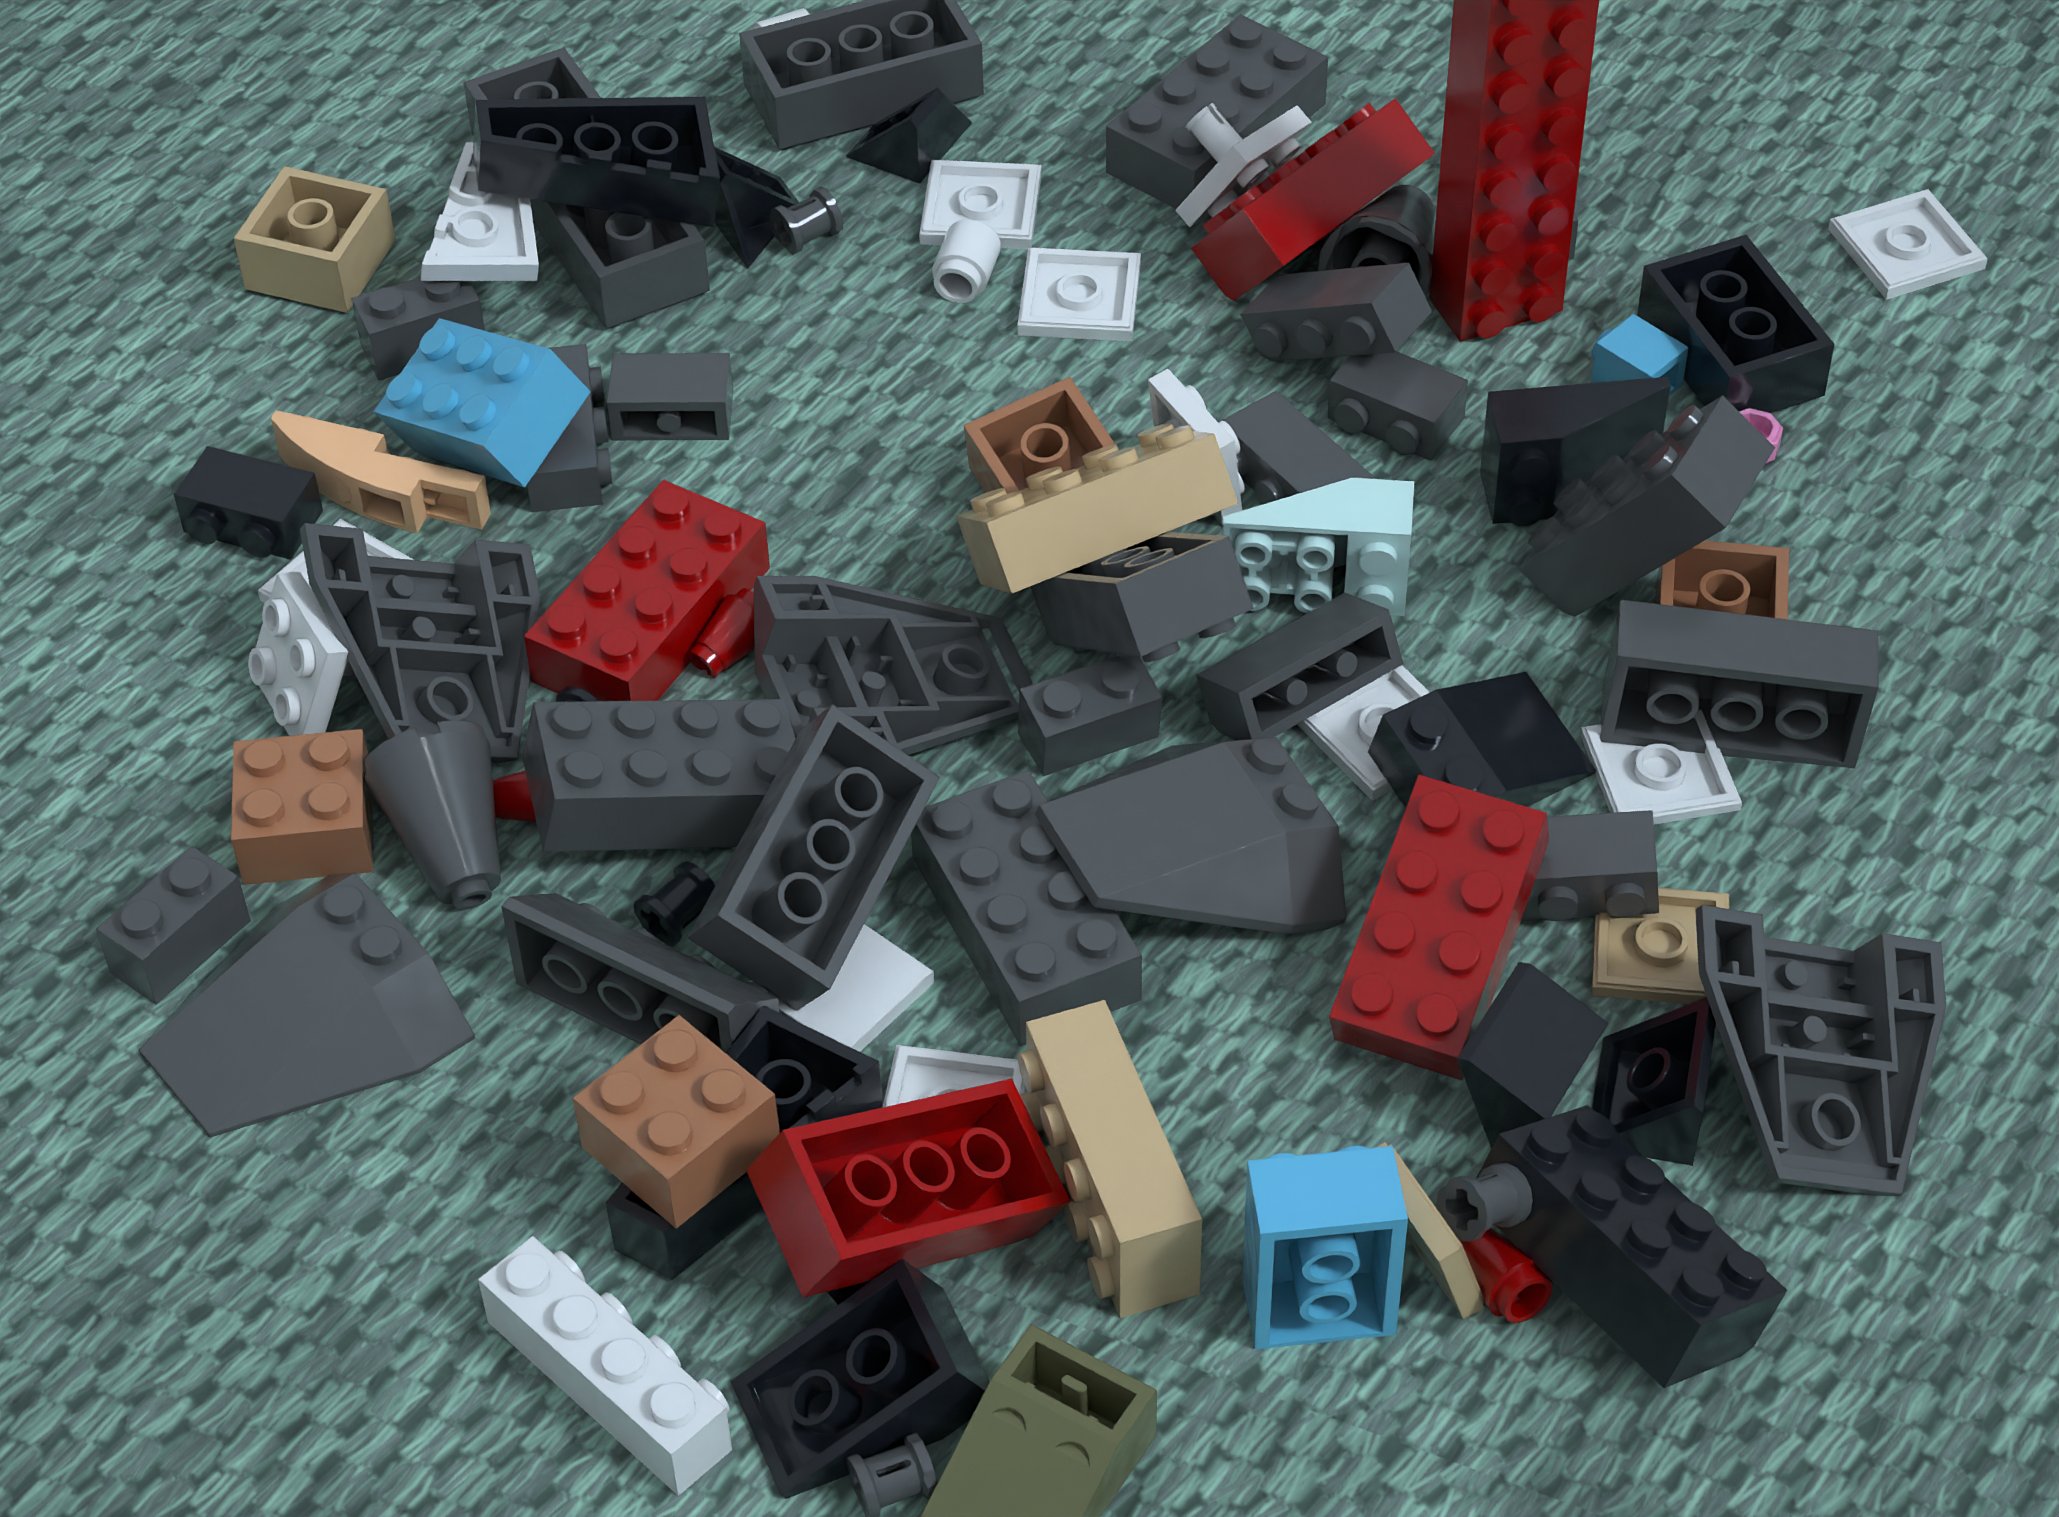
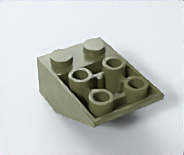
(1048, 1436)

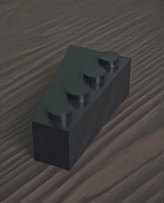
(601, 154)
(811, 1083)

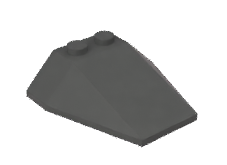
(431, 634)
(884, 658)
(1205, 838)
(307, 1012)
(1826, 1046)

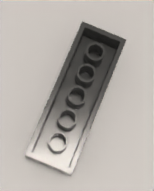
(616, 259)

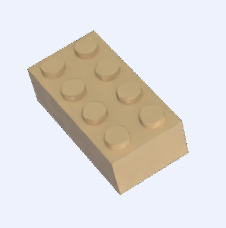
(1096, 507)
(1111, 1160)

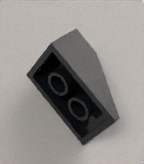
(1556, 434)
(1480, 737)
(862, 1381)

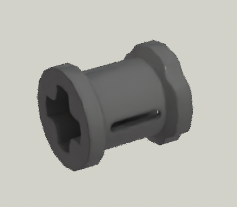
(806, 220)
(1494, 1198)
(892, 1475)

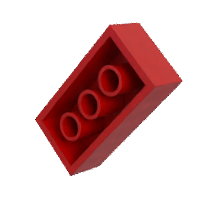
(1310, 197)
(647, 597)
(1440, 925)
(906, 1185)

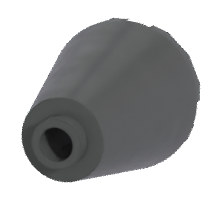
(1385, 232)
(442, 807)

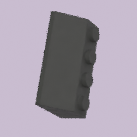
(622, 973)

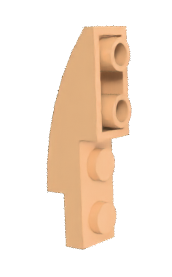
(362, 476)

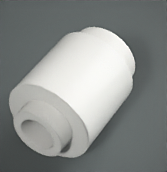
(965, 260)

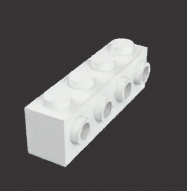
(607, 1364)

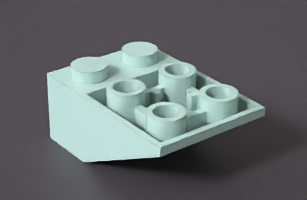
(1303, 537)

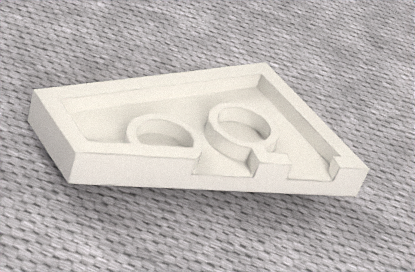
(481, 233)

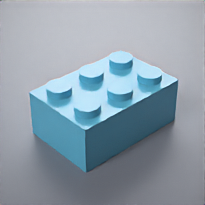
(482, 401)
(1323, 1246)

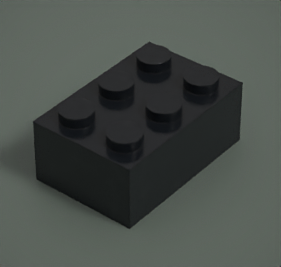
(1740, 327)

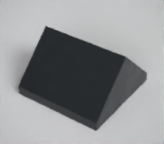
(1527, 1051)
(1657, 1081)

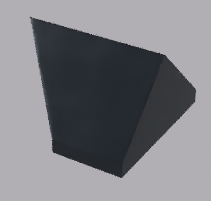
(912, 137)
(745, 202)

